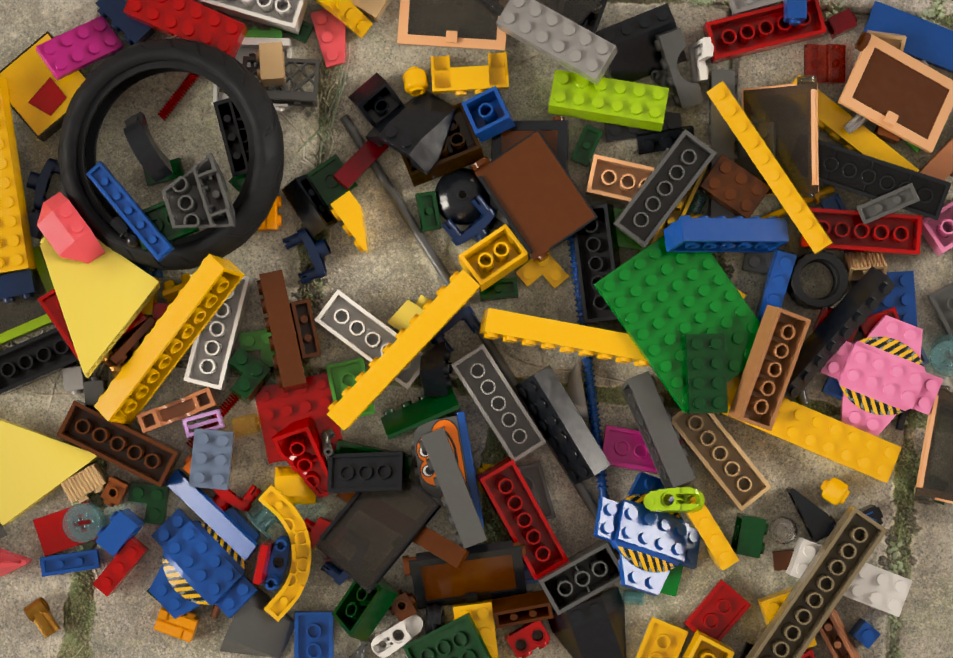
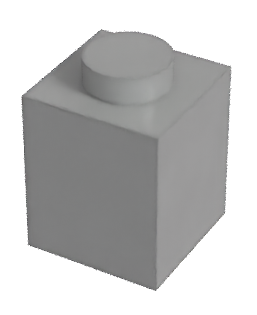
(73, 380)

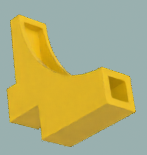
(348, 15)

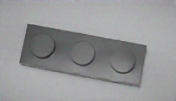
(888, 203)

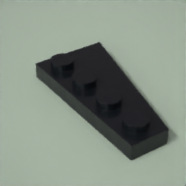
(618, 132)

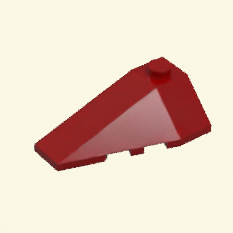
(303, 451)

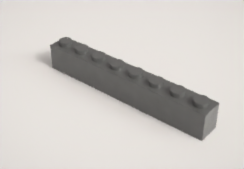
(720, 134)

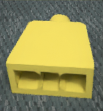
(406, 312)

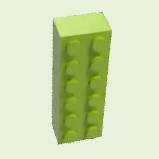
(609, 101)

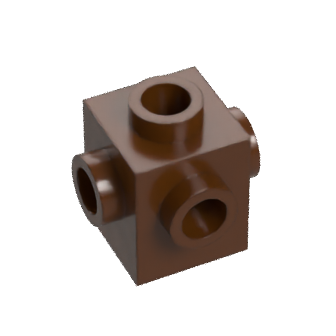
(406, 611)

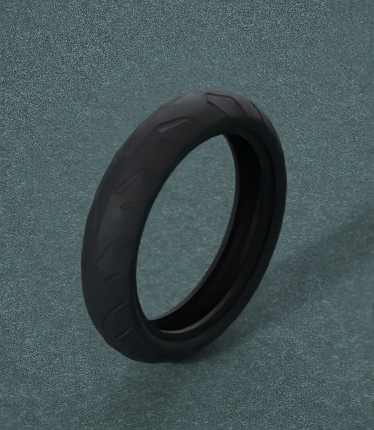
(104, 87)

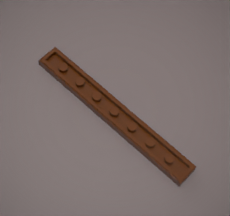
(432, 542)

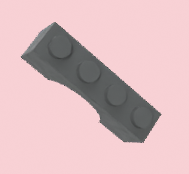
(671, 45)

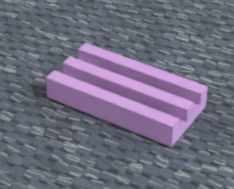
(219, 419)

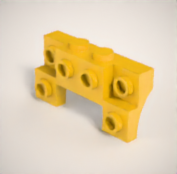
(471, 78)

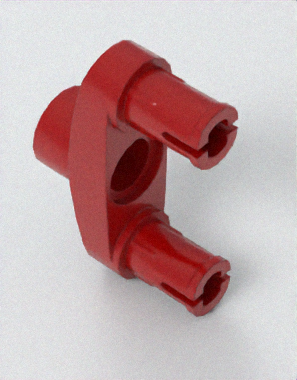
(227, 497)

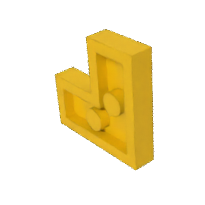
(548, 269)

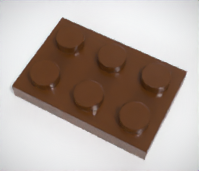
(130, 343)

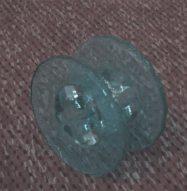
(938, 351)
(83, 512)
(263, 520)

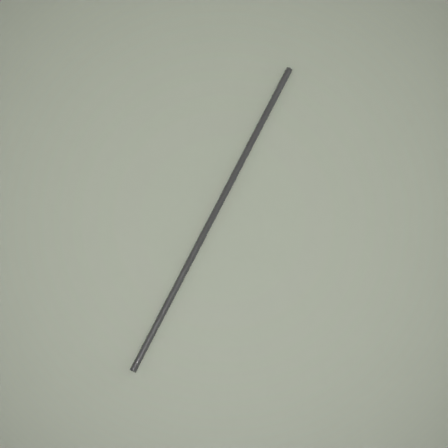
(444, 274)

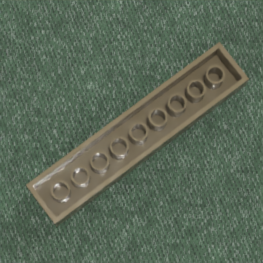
(820, 587)

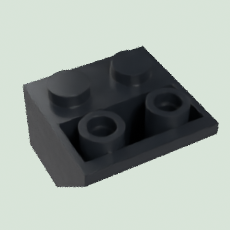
(436, 370)

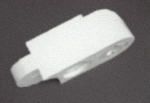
(410, 626)

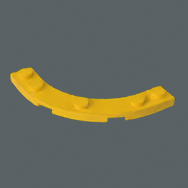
(300, 547)

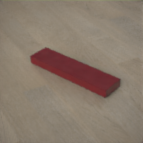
(359, 164)

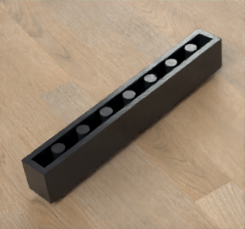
(838, 328)

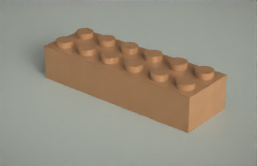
(769, 367)

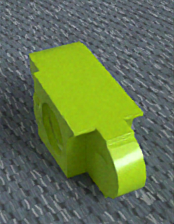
(659, 500)

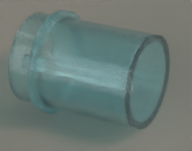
(697, 203)
(633, 597)

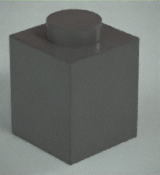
(94, 389)

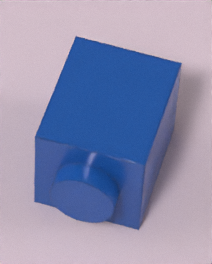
(795, 11)
(864, 633)

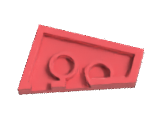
(331, 37)

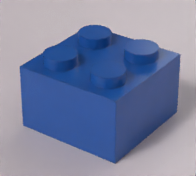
(488, 114)
(121, 529)

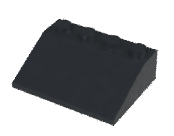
(635, 43)

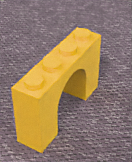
(716, 543)

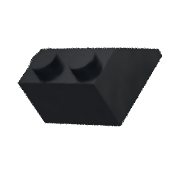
(375, 99)

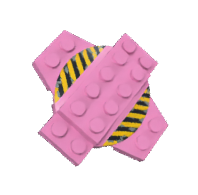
(882, 376)

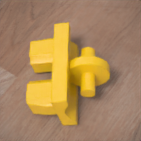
(171, 289)

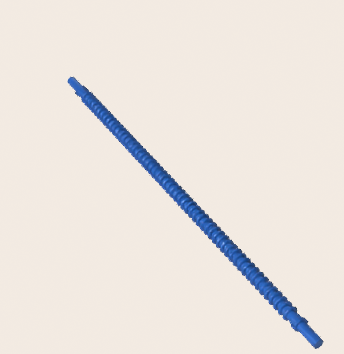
(588, 374)

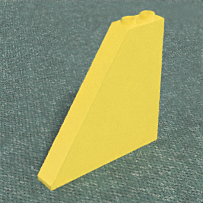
(98, 300)
(33, 467)

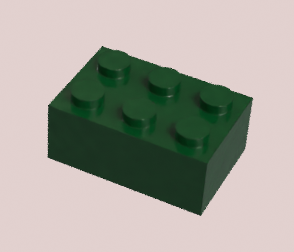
(361, 611)

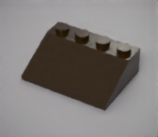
(459, 150)

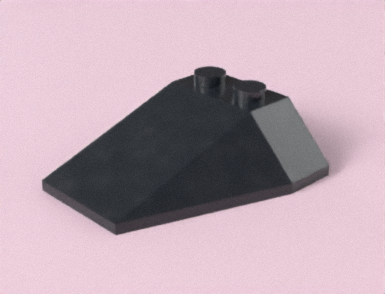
(416, 130)
(593, 627)

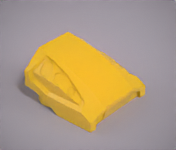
(293, 486)

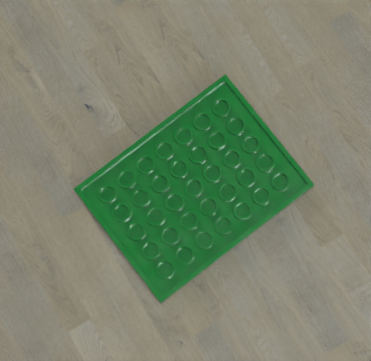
(673, 295)

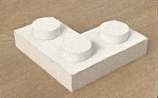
(698, 54)

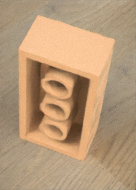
(615, 178)

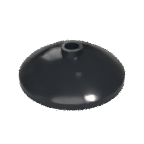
(448, 200)

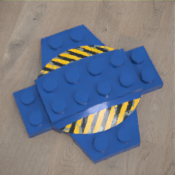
(646, 540)
(200, 567)

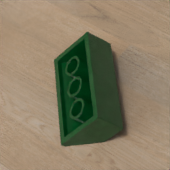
(418, 413)

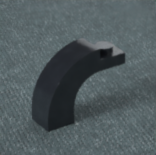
(145, 148)

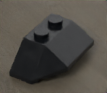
(233, 136)

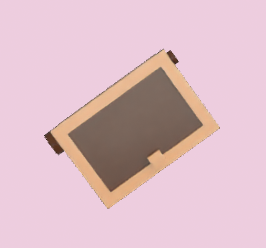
(898, 93)

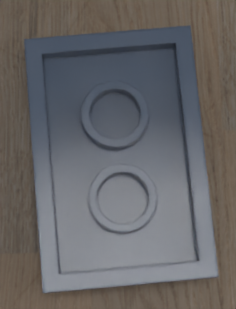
(211, 459)

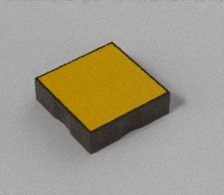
(25, 77)

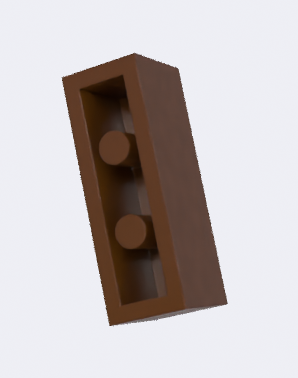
(305, 329)
(521, 609)

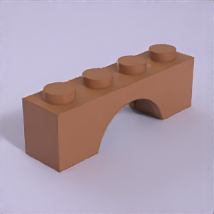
(177, 410)

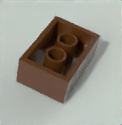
(733, 187)

